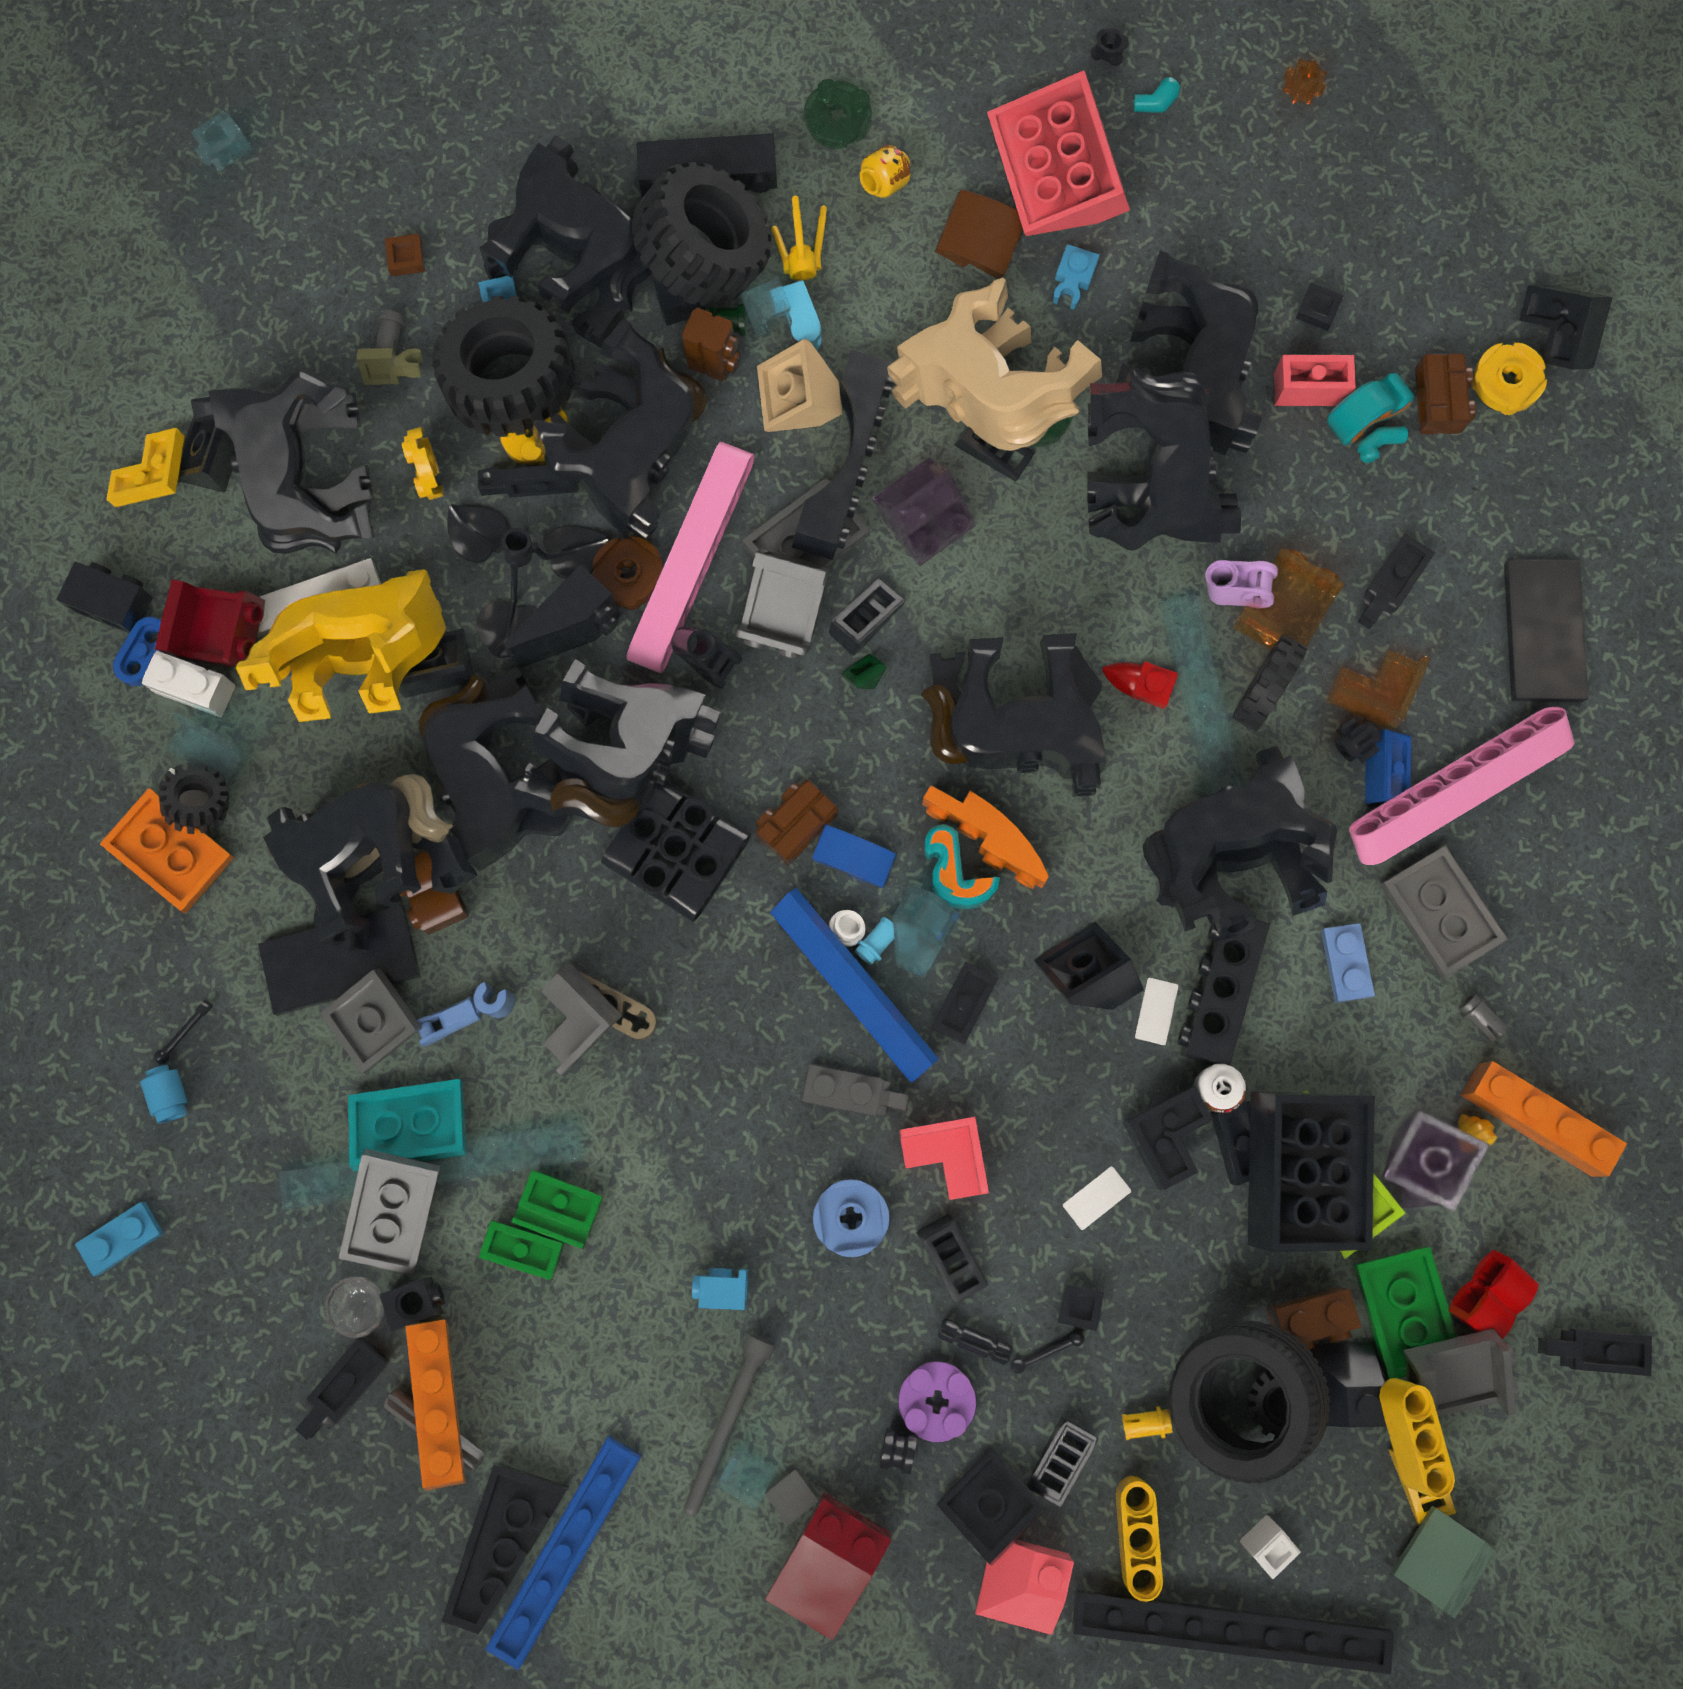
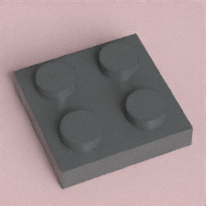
(371, 1020)

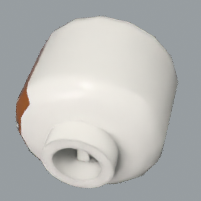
(1225, 1075)

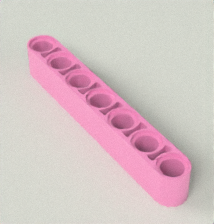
(690, 556)
(1461, 785)

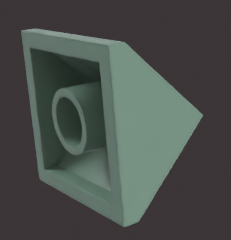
(1443, 1561)

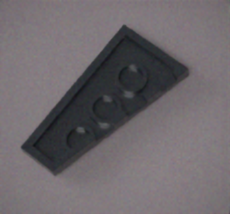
(503, 1533)

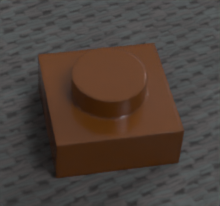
(404, 255)

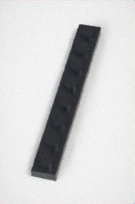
(1233, 1631)

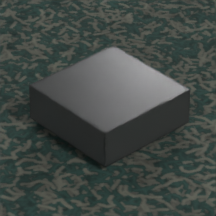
(792, 1496)

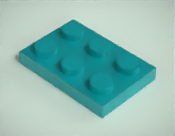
(408, 1122)

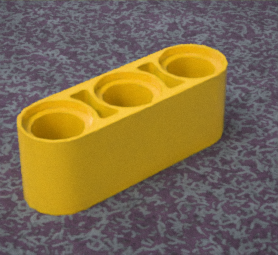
(1417, 1438)
(1148, 1555)

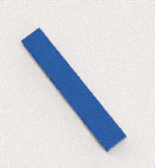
(854, 985)
(563, 1553)

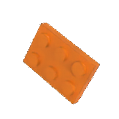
(168, 860)

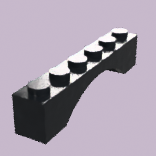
(824, 514)

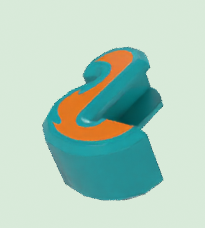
(1369, 405)
(947, 876)

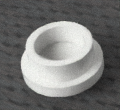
(847, 927)

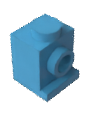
(721, 1289)

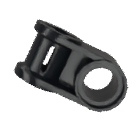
(711, 656)

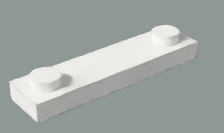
(349, 577)

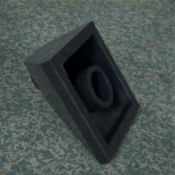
(1091, 970)
(1352, 1382)

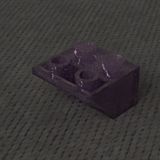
(925, 510)

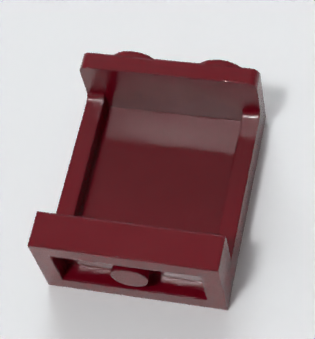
(209, 624)

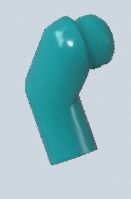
(1369, 445)

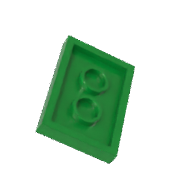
(1403, 1305)

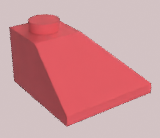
(1026, 1587)

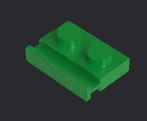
(557, 1209)

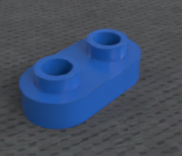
(136, 651)

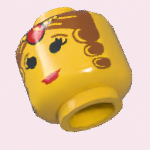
(885, 171)

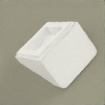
(1270, 1546)

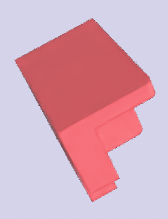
(954, 1145)

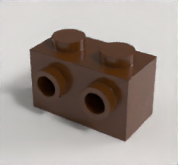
(1317, 1316)

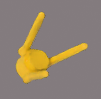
(801, 262)

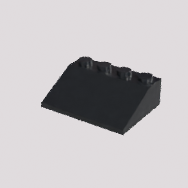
(1311, 1171)

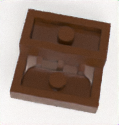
(980, 233)

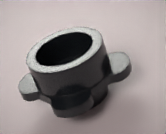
(1113, 38)

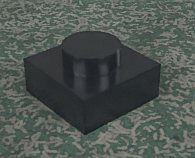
(1319, 306)
(1080, 1307)

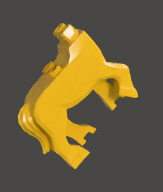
(348, 632)

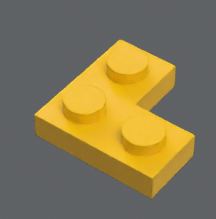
(154, 476)

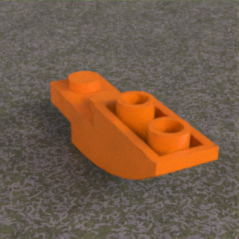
(1002, 841)

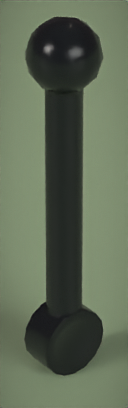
(162, 1055)
(1018, 1365)

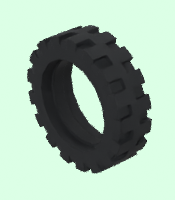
(1270, 682)

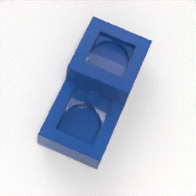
(854, 856)

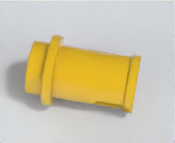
(1147, 1424)

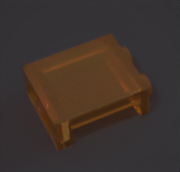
(1299, 605)

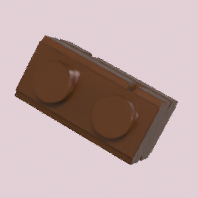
(710, 345)
(1444, 394)
(796, 821)

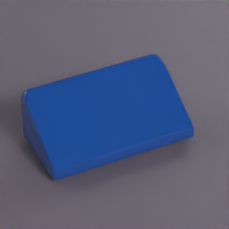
(1389, 769)

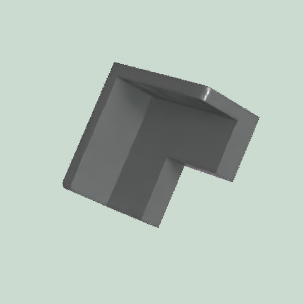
(586, 1012)

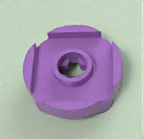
(951, 1419)

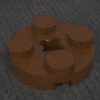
(628, 552)

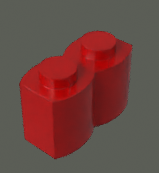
(1494, 1295)

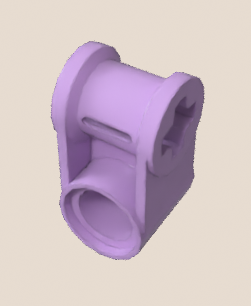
(1243, 583)

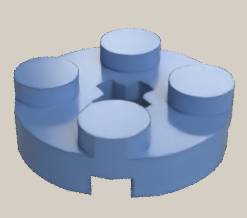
(837, 1235)

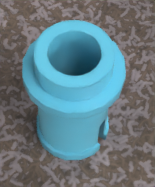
(876, 941)

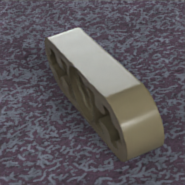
(636, 1010)

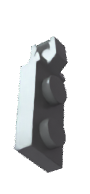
(851, 1092)

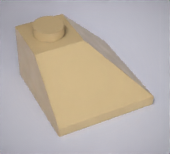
(798, 389)

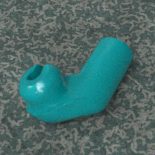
(1161, 98)

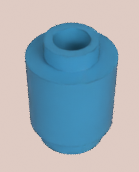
(164, 1094)

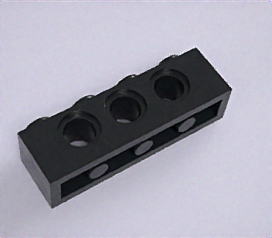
(1229, 1011)

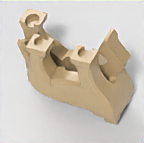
(971, 379)

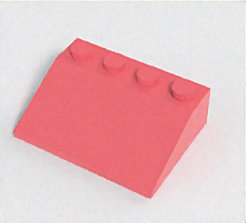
(1058, 158)

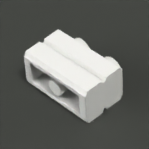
(188, 684)

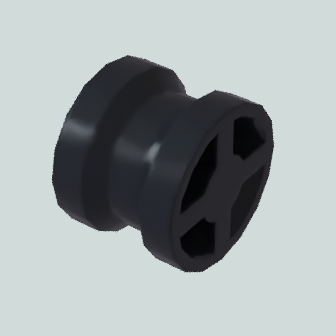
(898, 1451)

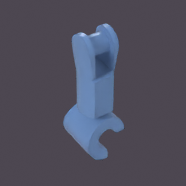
(465, 1013)

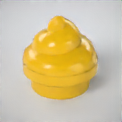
(1477, 1127)

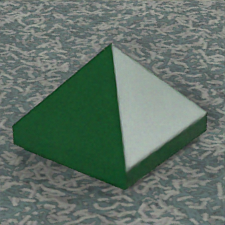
(865, 672)

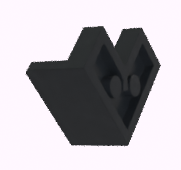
(1575, 323)
(1158, 1135)

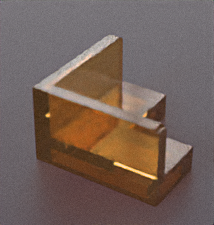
(1384, 698)

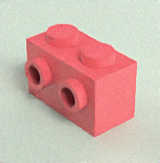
(1313, 380)

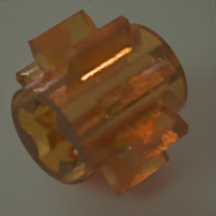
(1304, 81)

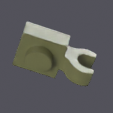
(383, 367)

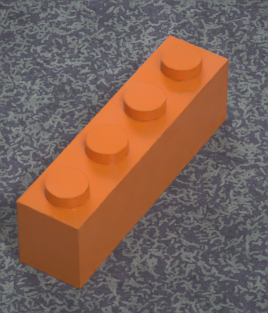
(1543, 1119)
(435, 1405)

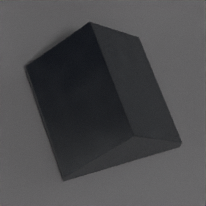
(206, 456)
(443, 668)

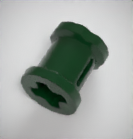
(736, 315)

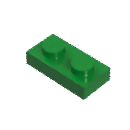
(521, 1250)

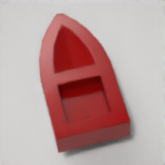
(1142, 681)

